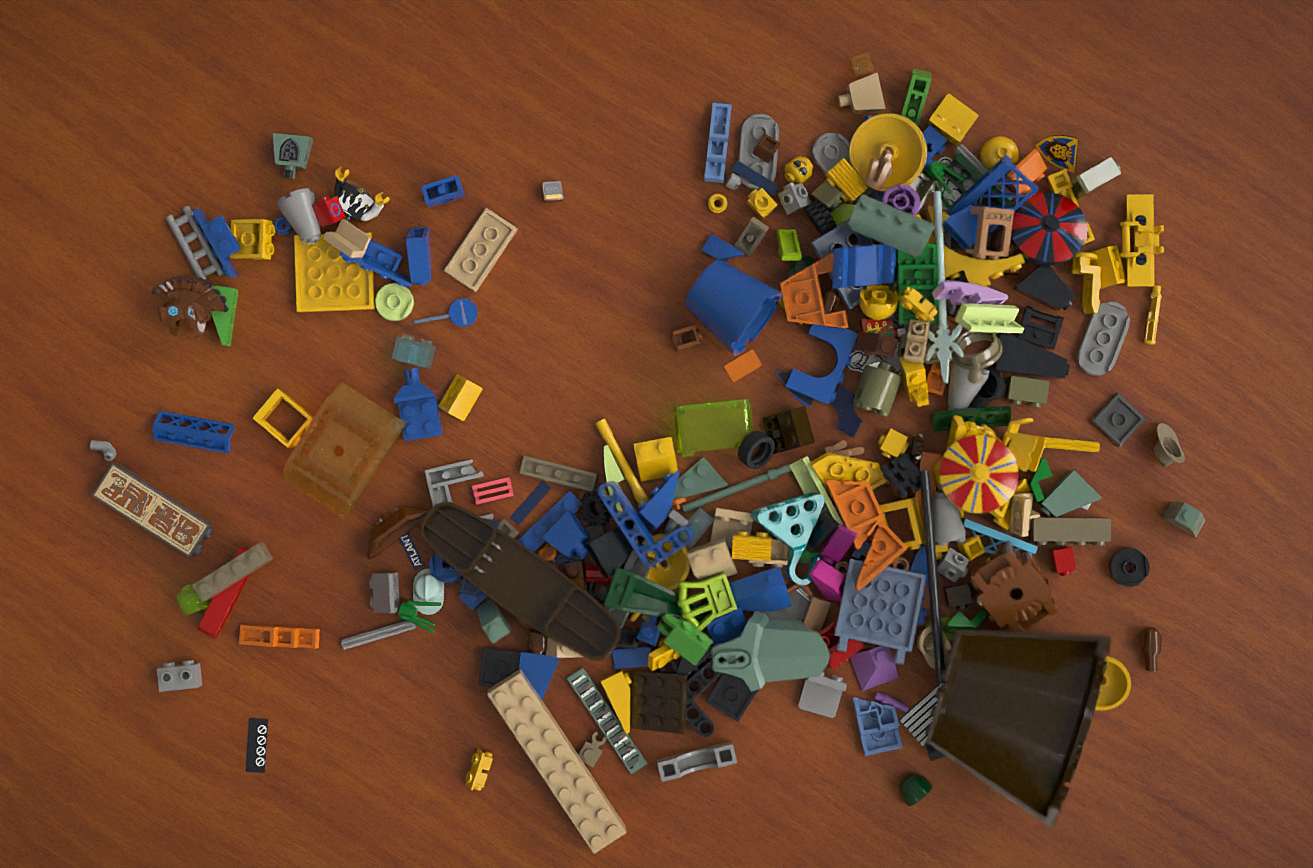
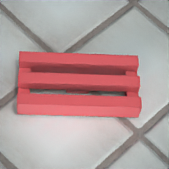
(477, 494)

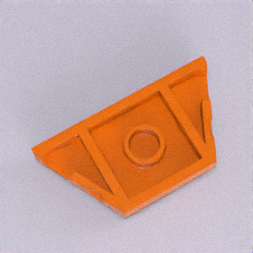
(856, 507)

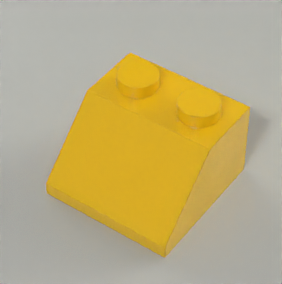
(655, 458)

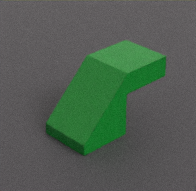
(1041, 473)
(960, 622)

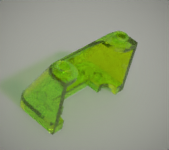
(712, 425)

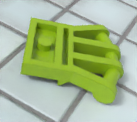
(718, 597)

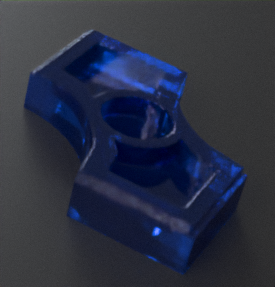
(848, 420)

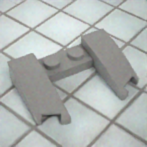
(441, 477)

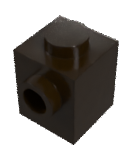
(958, 595)

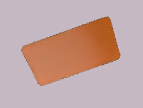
(743, 365)

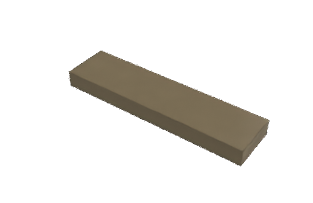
(558, 473)

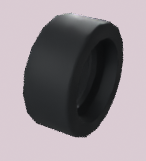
(764, 453)

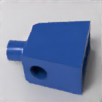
(962, 227)
(568, 536)

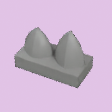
(674, 522)

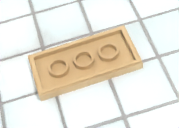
(480, 250)

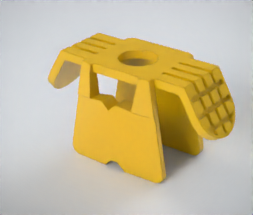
(1024, 447)

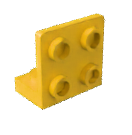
(952, 119)

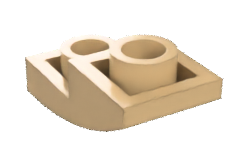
(916, 341)

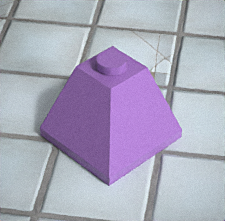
(874, 666)

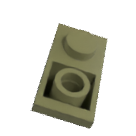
(828, 196)

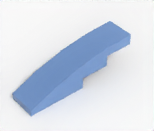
(717, 142)

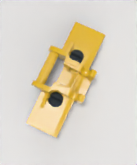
(1146, 240)

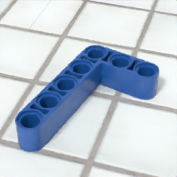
(640, 529)

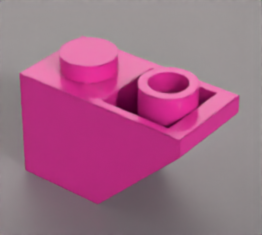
(828, 580)

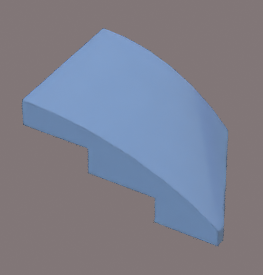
(876, 726)

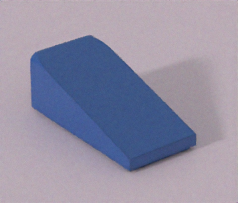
(631, 658)

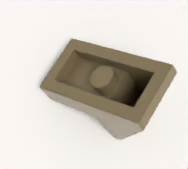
(751, 236)

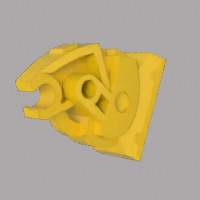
(962, 429)

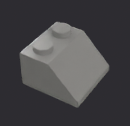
(385, 592)

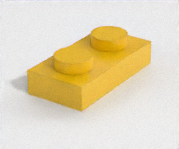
(661, 656)

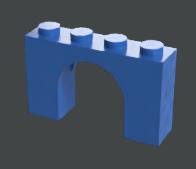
(823, 388)

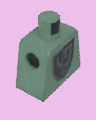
(291, 152)

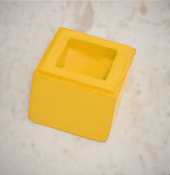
(971, 547)

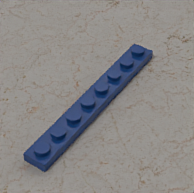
(533, 538)

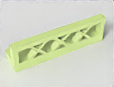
(989, 318)
(810, 482)

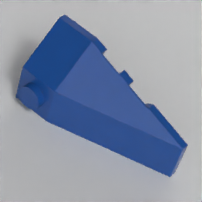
(761, 592)

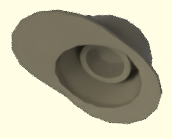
(1168, 447)

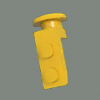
(1091, 280)

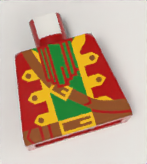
(882, 327)

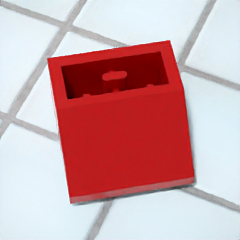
(838, 657)

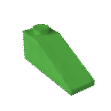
(916, 95)
(225, 320)

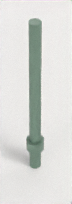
(771, 475)

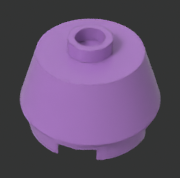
(902, 198)

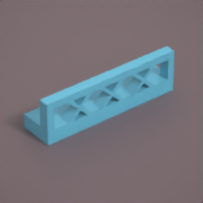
(993, 534)

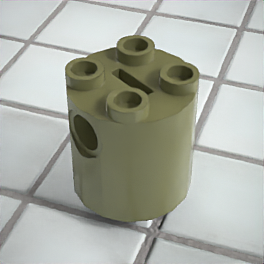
(877, 388)

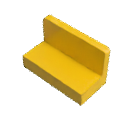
(1111, 266)
(460, 397)

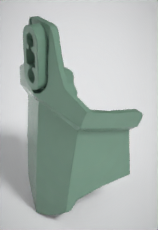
(772, 652)

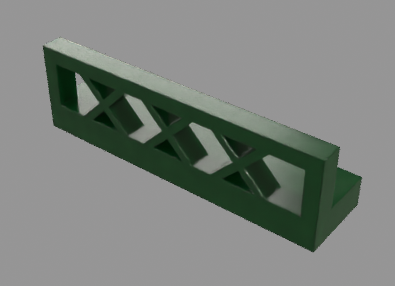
(972, 174)
(990, 416)

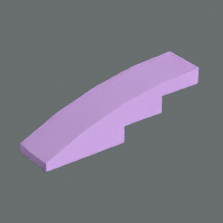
(968, 293)

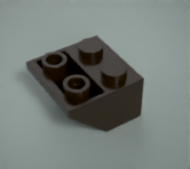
(789, 429)

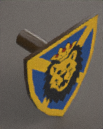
(1060, 151)

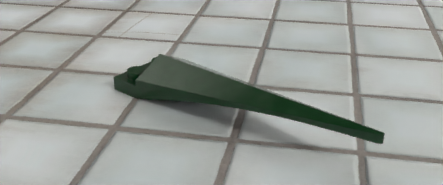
(640, 595)

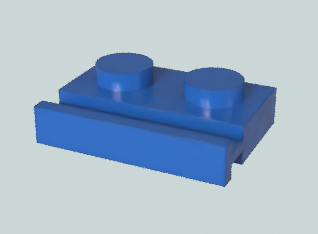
(727, 626)

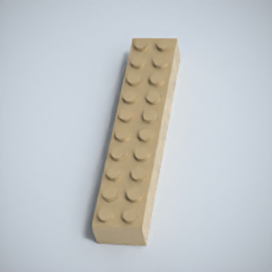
(557, 761)

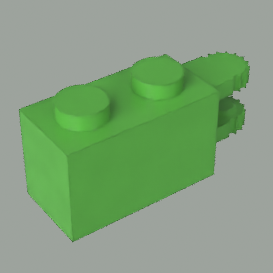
(684, 638)

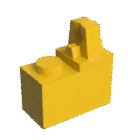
(914, 381)

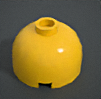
(996, 148)
(878, 301)

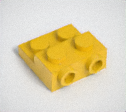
(254, 238)

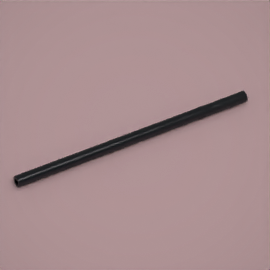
(932, 574)

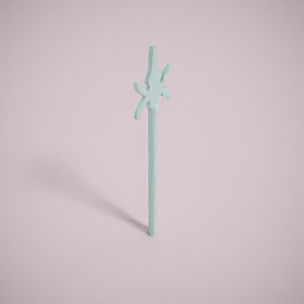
(943, 340)

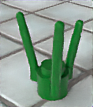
(936, 172)
(408, 612)

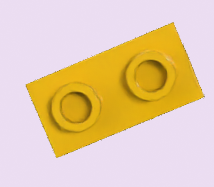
(924, 311)
(475, 777)

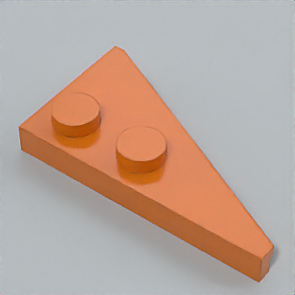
(883, 551)

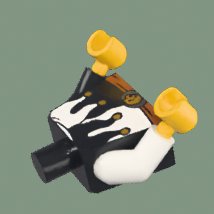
(356, 200)

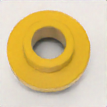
(719, 197)

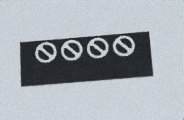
(257, 745)

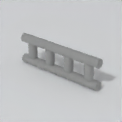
(184, 240)

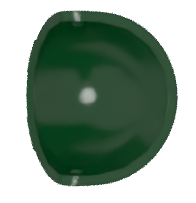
(914, 788)

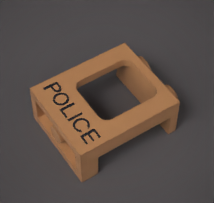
(986, 217)

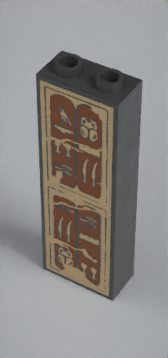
(153, 510)

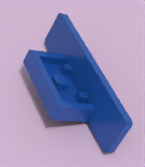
(221, 239)
(381, 260)

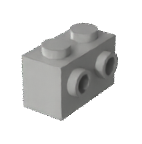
(179, 676)

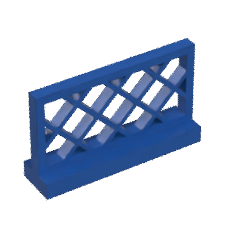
(987, 181)

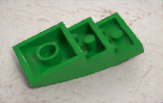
(920, 274)

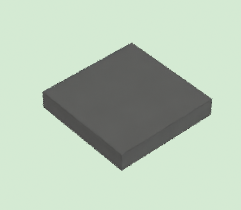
(1118, 419)

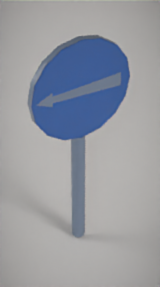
(462, 313)

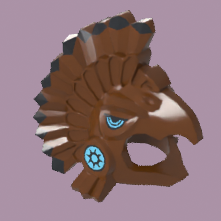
(188, 299)

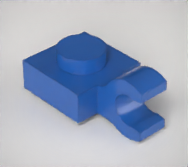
(649, 632)

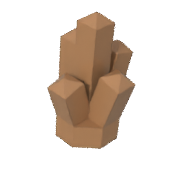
(879, 170)
(848, 452)

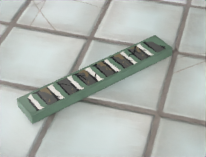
(607, 720)

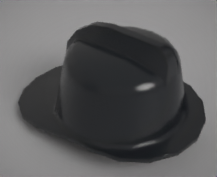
(991, 390)

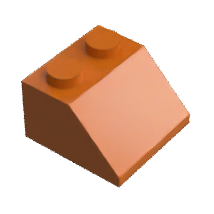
(1032, 167)

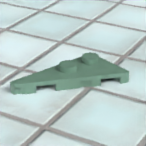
(698, 479)

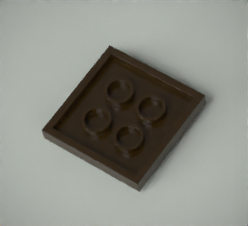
(658, 701)

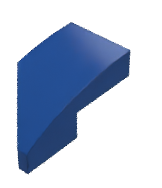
(720, 249)

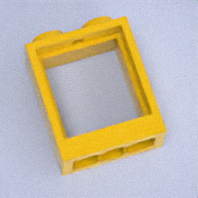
(269, 407)
(915, 517)

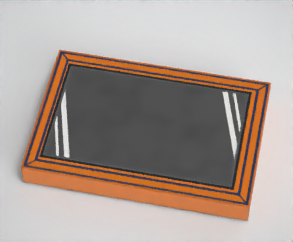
(799, 598)

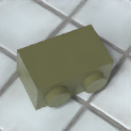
(1027, 390)

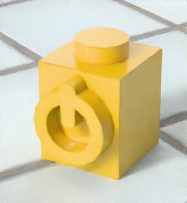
(761, 203)
(892, 444)

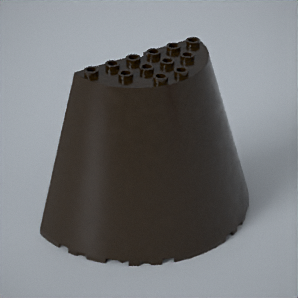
(1015, 707)

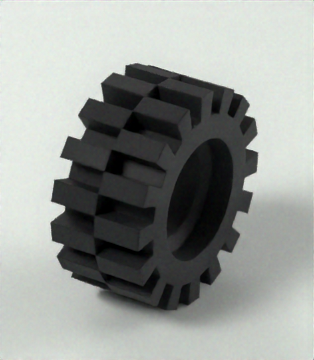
(820, 217)
(589, 511)

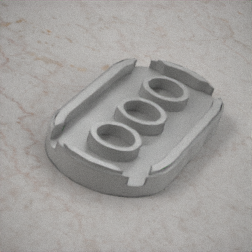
(751, 134)
(830, 150)
(1103, 339)

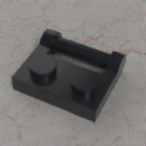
(1037, 333)

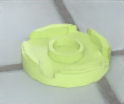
(394, 302)

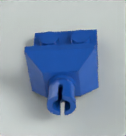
(418, 408)

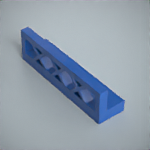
(191, 435)

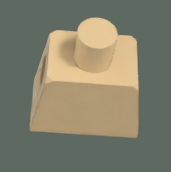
(864, 96)

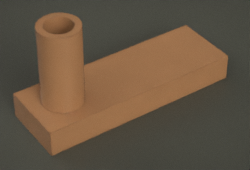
(816, 613)

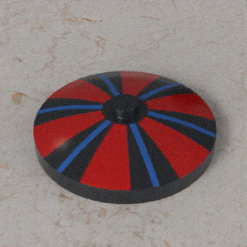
(1048, 229)

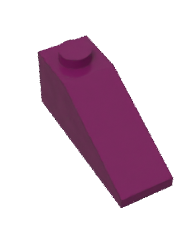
(837, 545)

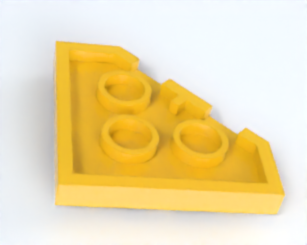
(845, 468)

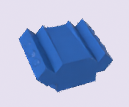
(864, 265)

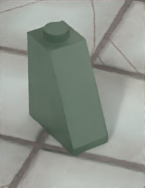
(1068, 495)
(1184, 517)
(493, 620)

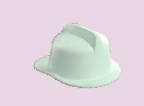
(428, 589)

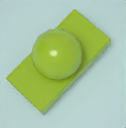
(788, 244)

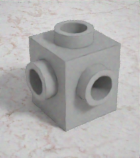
(794, 198)
(952, 565)

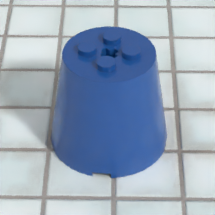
(732, 304)

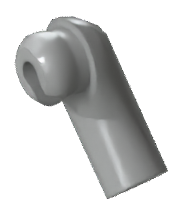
(106, 447)

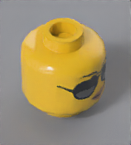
(798, 170)

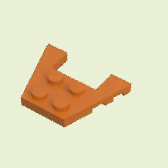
(804, 297)

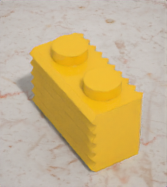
(847, 181)
(751, 546)

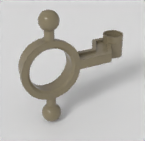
(970, 362)

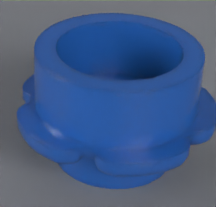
(278, 226)

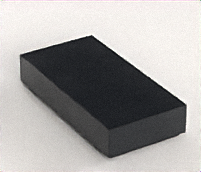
(823, 528)

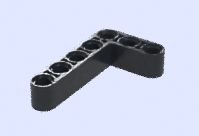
(704, 682)

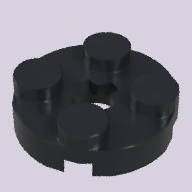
(1120, 560)

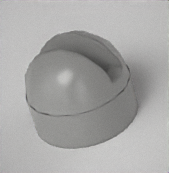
(733, 181)

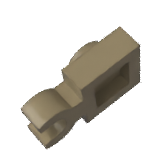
(590, 751)

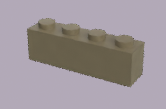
(1070, 529)
(232, 572)

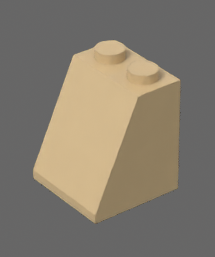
(712, 559)

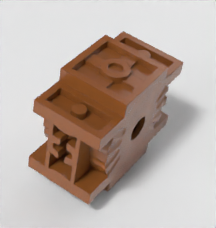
(995, 592)

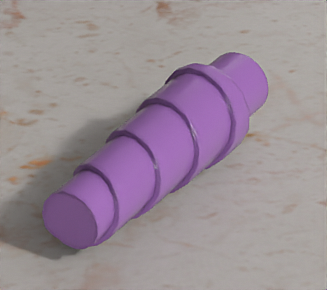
(888, 700)

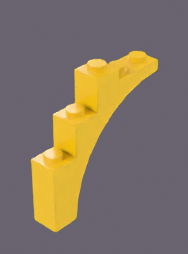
(976, 270)

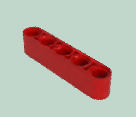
(222, 606)

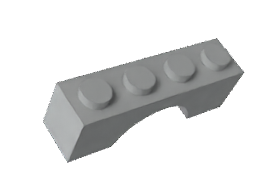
(687, 762)

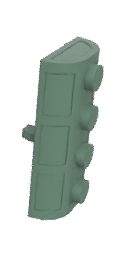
(890, 225)

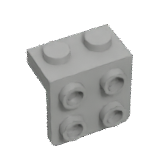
(822, 694)

